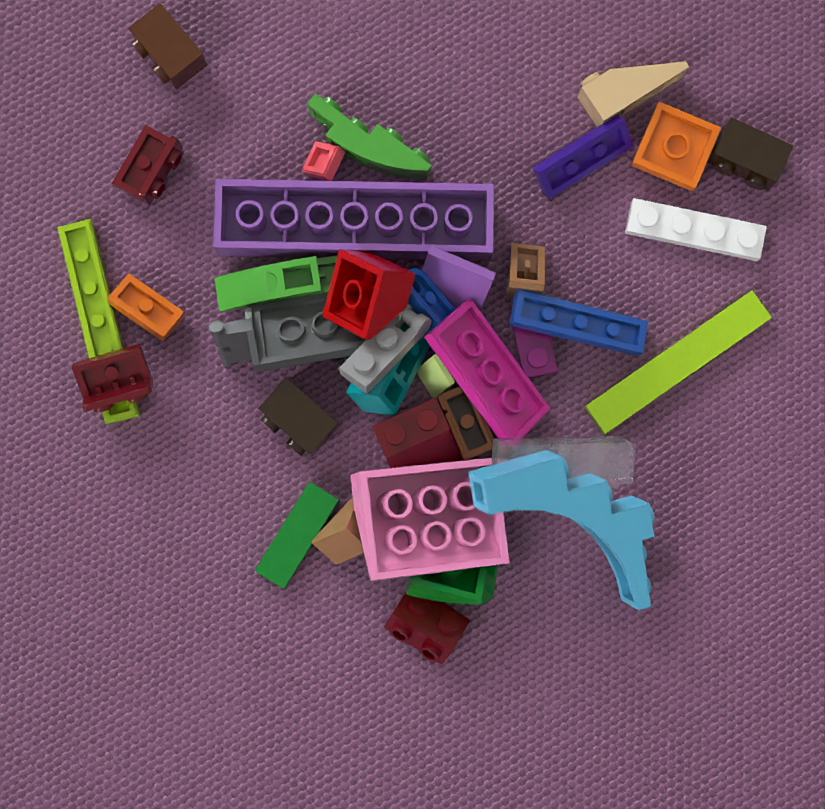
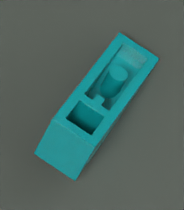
(392, 388)

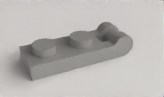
(385, 350)

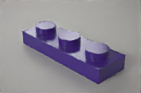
(583, 156)

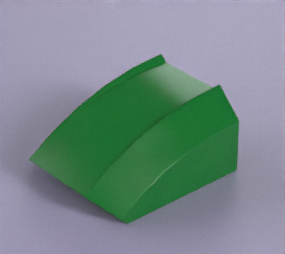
(459, 586)

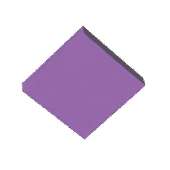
(458, 277)

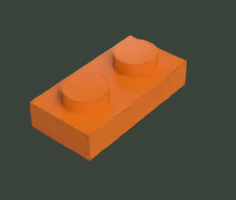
(145, 307)

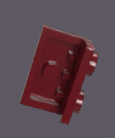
(148, 165)
(113, 378)
(427, 626)

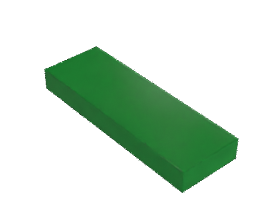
(296, 535)

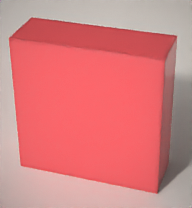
(323, 161)

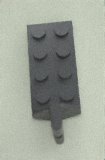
(283, 335)

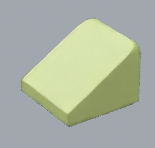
(435, 376)

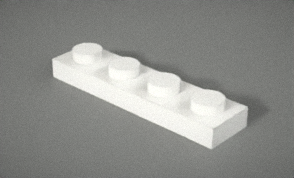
(695, 229)

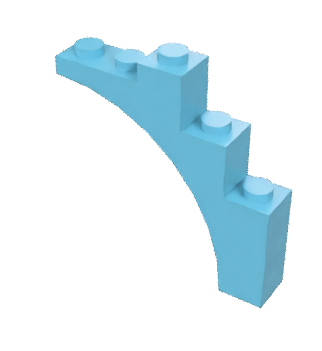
(543, 484)

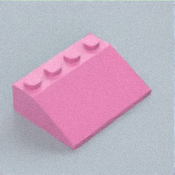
(425, 520)

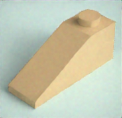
(626, 88)

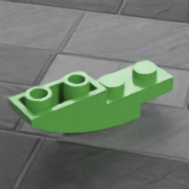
(379, 150)
(274, 282)

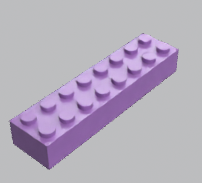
(370, 217)

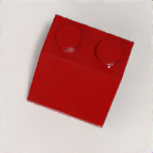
(366, 292)

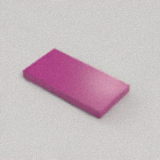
(487, 372)

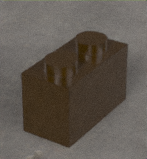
(749, 155)
(298, 418)

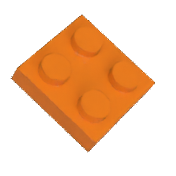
(676, 146)

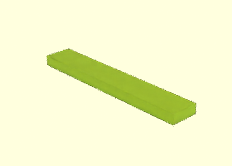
(91, 295)
(677, 362)

